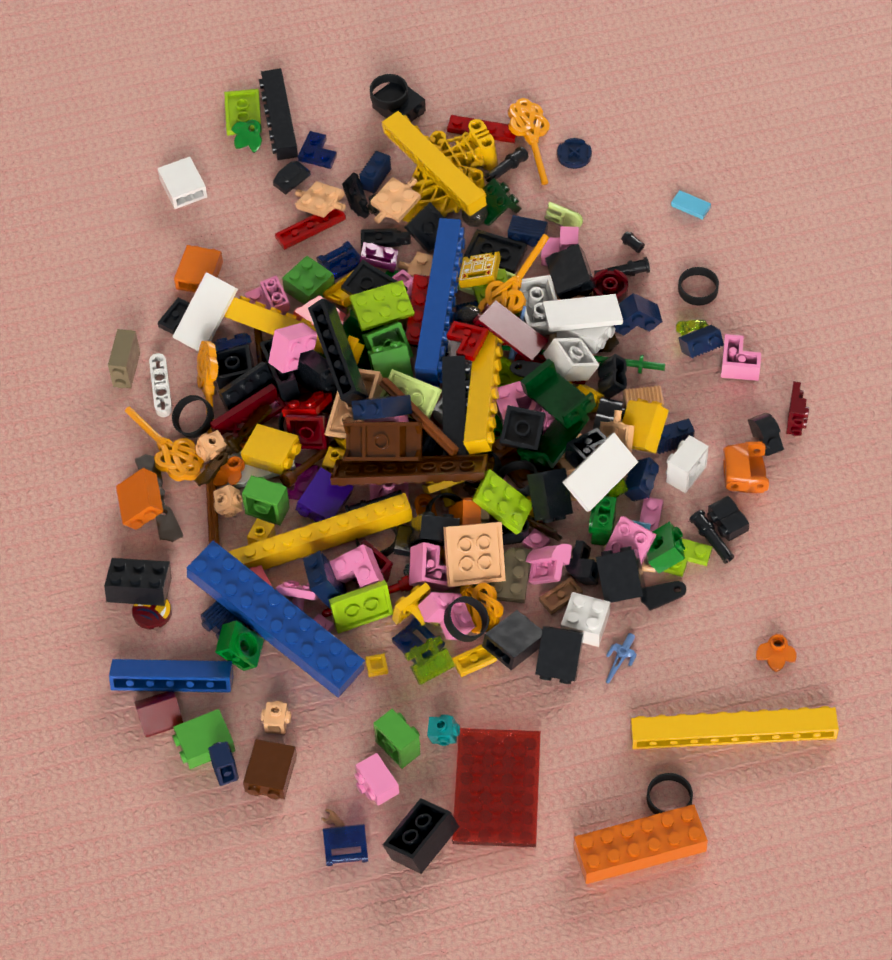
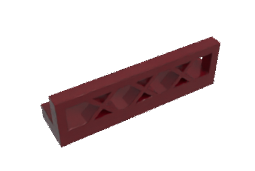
(242, 412)

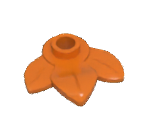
(230, 472)
(776, 655)

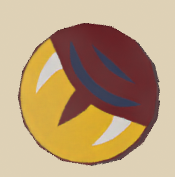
(151, 615)

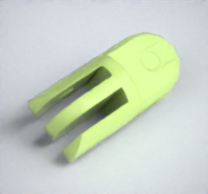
(563, 216)

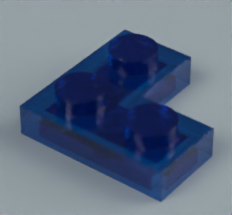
(314, 153)

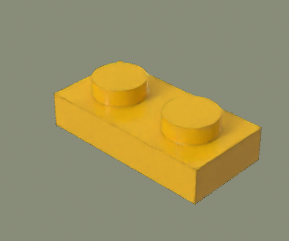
(473, 660)

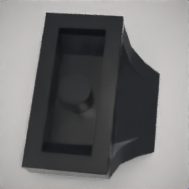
(290, 176)

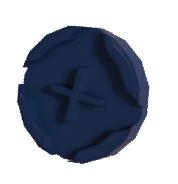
(574, 153)

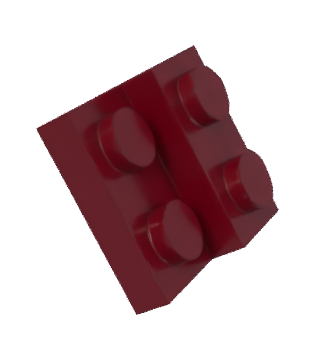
(797, 411)

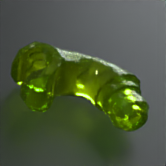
(685, 327)

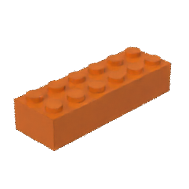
(640, 844)

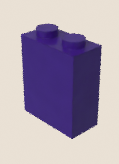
(322, 499)

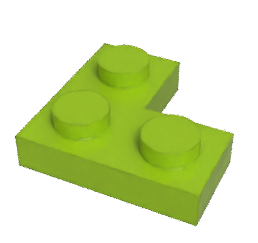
(693, 552)

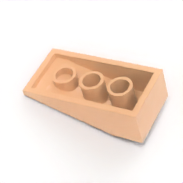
(343, 412)

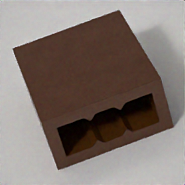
(269, 769)

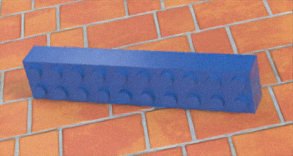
(440, 301)
(275, 618)

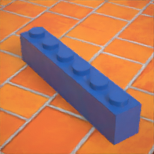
(171, 675)

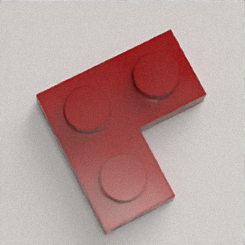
(470, 337)
(312, 406)

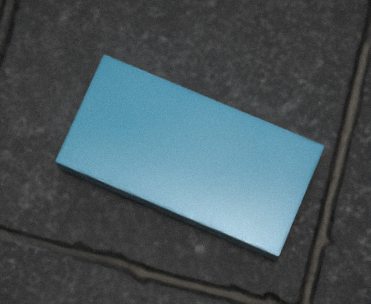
(690, 204)

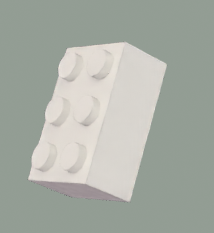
(536, 291)

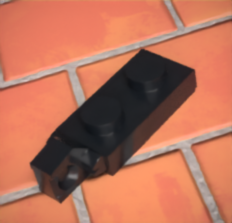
(355, 195)
(385, 237)

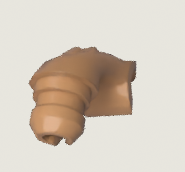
(333, 818)

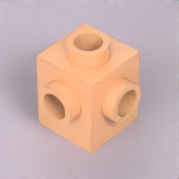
(210, 445)
(228, 501)
(275, 717)

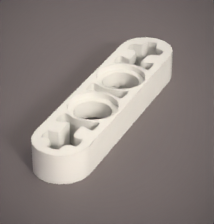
(160, 385)

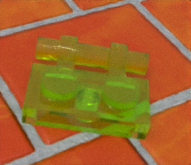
(431, 666)

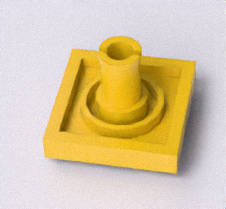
(443, 487)
(406, 606)

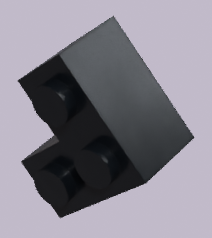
(582, 446)

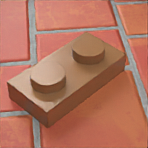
(559, 595)

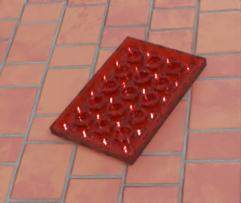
(497, 787)

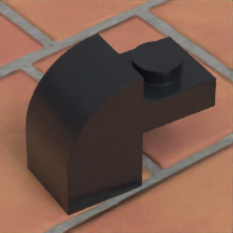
(767, 430)
(581, 567)

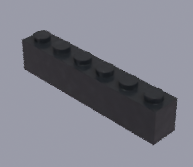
(279, 114)
(337, 351)
(455, 400)

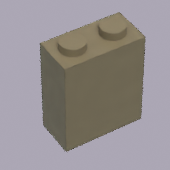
(124, 358)

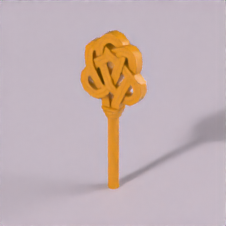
(522, 116)
(501, 291)
(207, 371)
(179, 451)
(493, 606)

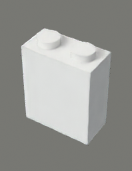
(182, 182)
(594, 337)

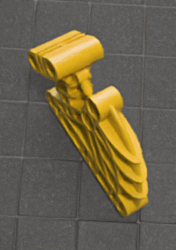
(471, 148)

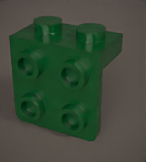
(499, 200)

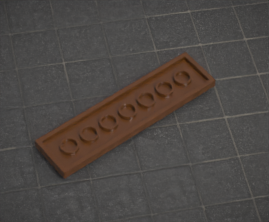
(430, 469)

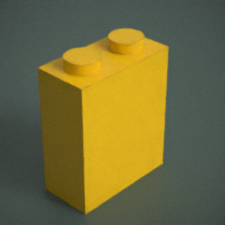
(647, 422)
(271, 449)

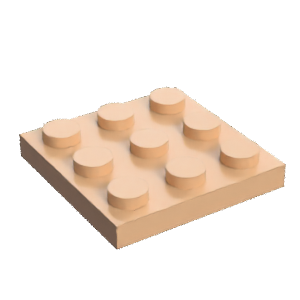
(474, 554)

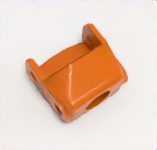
(745, 467)

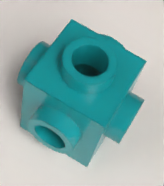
(443, 730)

